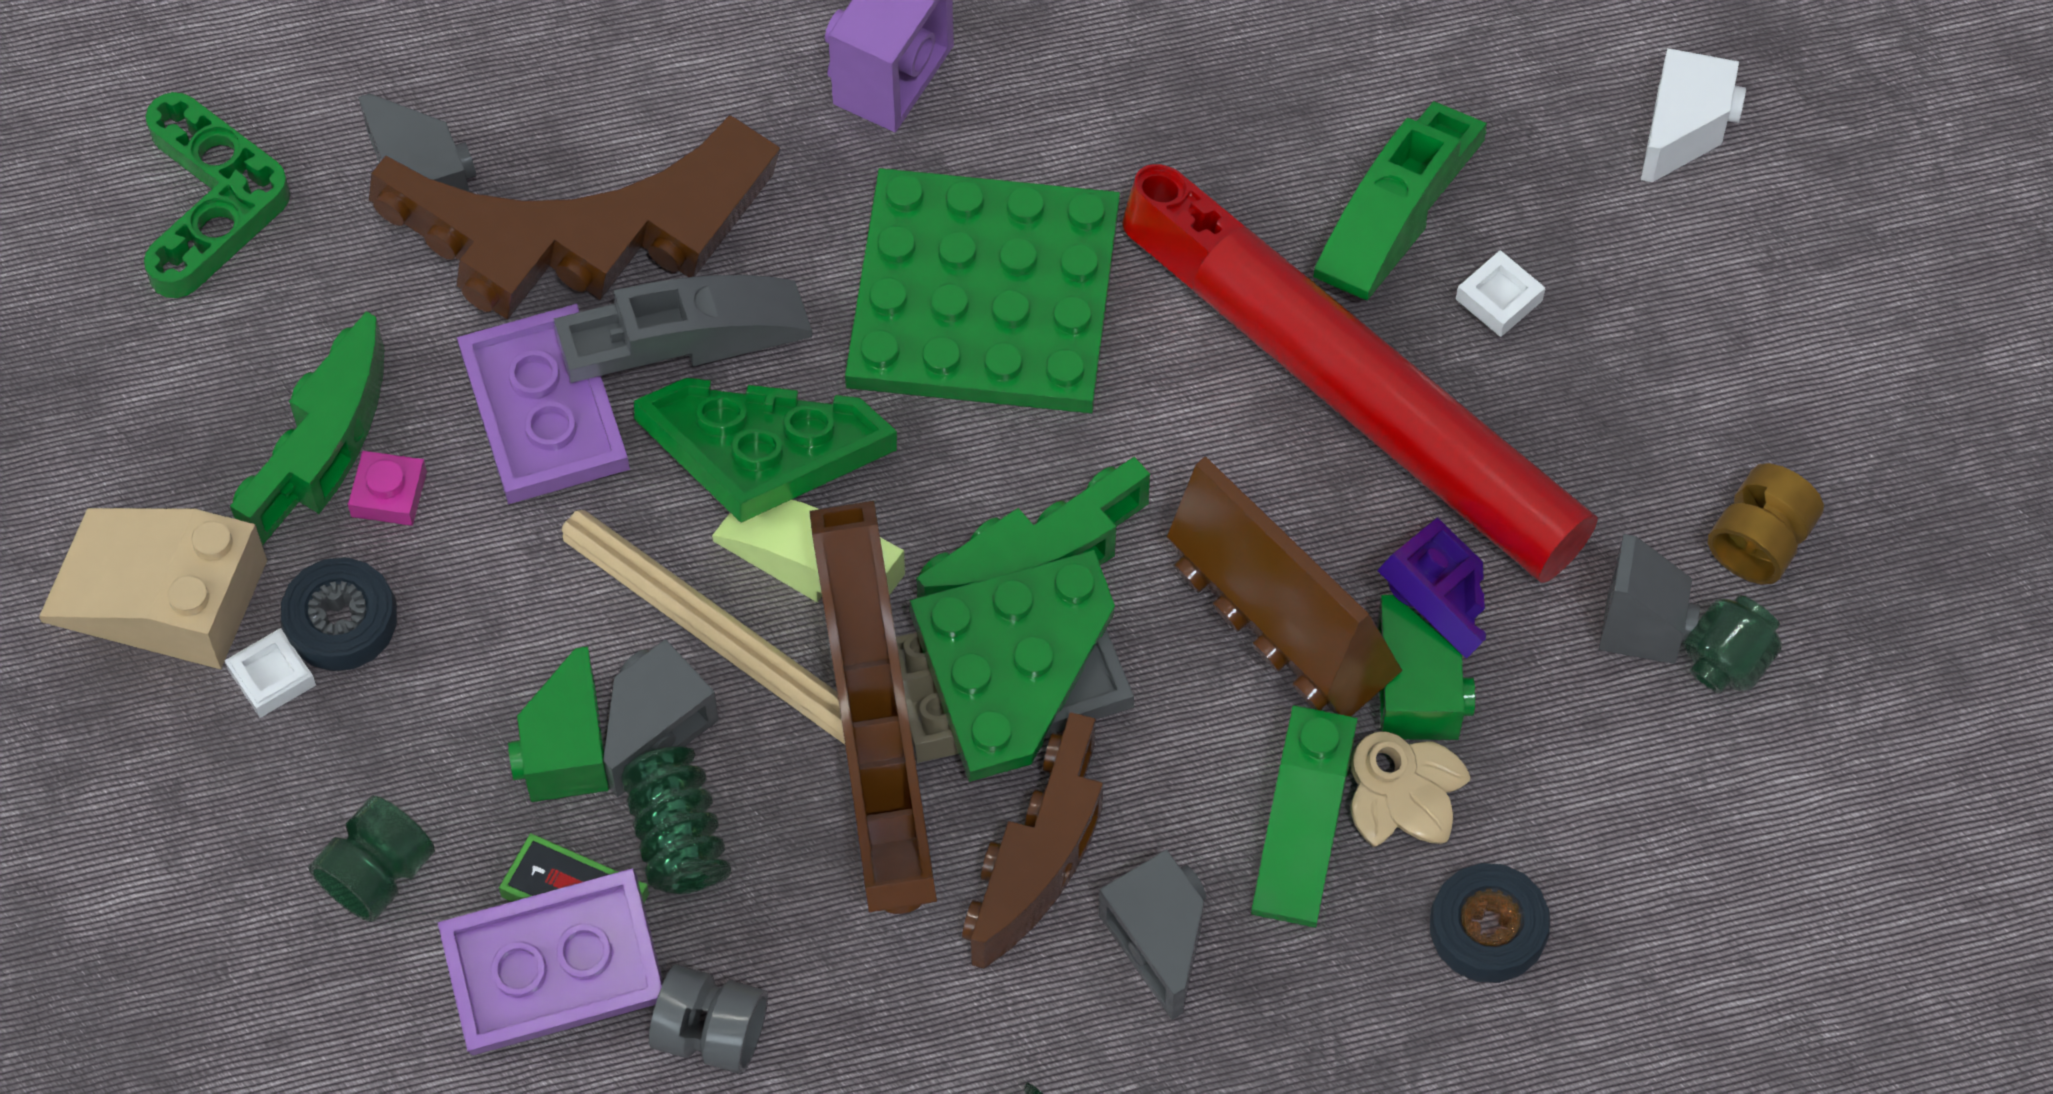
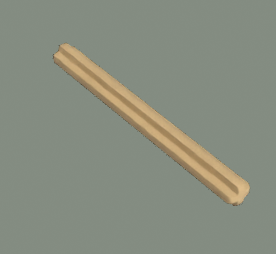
(705, 620)

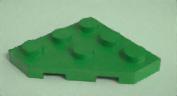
(762, 443)
(1011, 655)

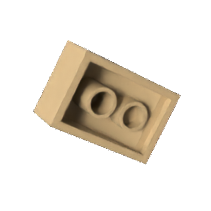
(159, 580)

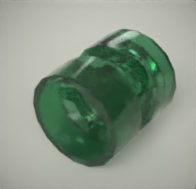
(364, 866)

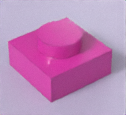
(387, 488)

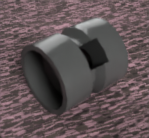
(731, 1025)

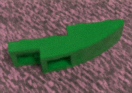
(1395, 198)
(332, 422)
(1060, 532)

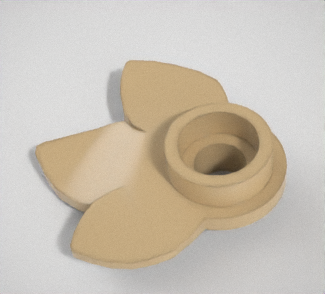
(1410, 796)

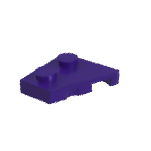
(1441, 582)

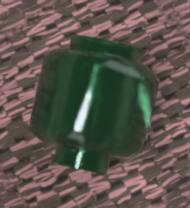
(1733, 644)

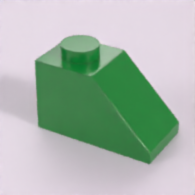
(1430, 691)
(561, 735)

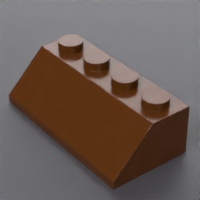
(1278, 594)

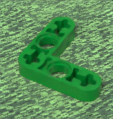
(228, 197)

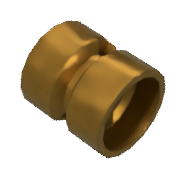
(1765, 523)

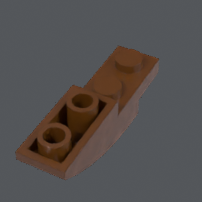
(1039, 857)

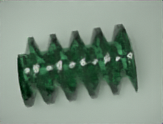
(674, 821)

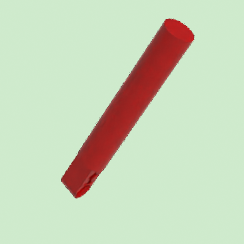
(1357, 373)

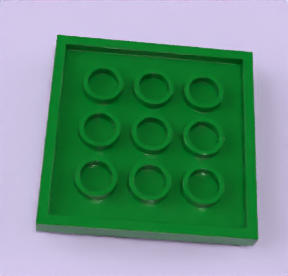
(983, 291)

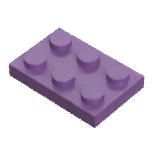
(536, 420)
(551, 962)

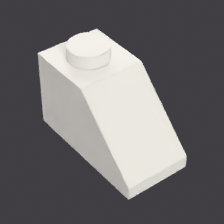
(1691, 110)

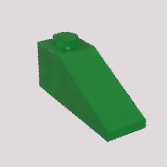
(1304, 816)

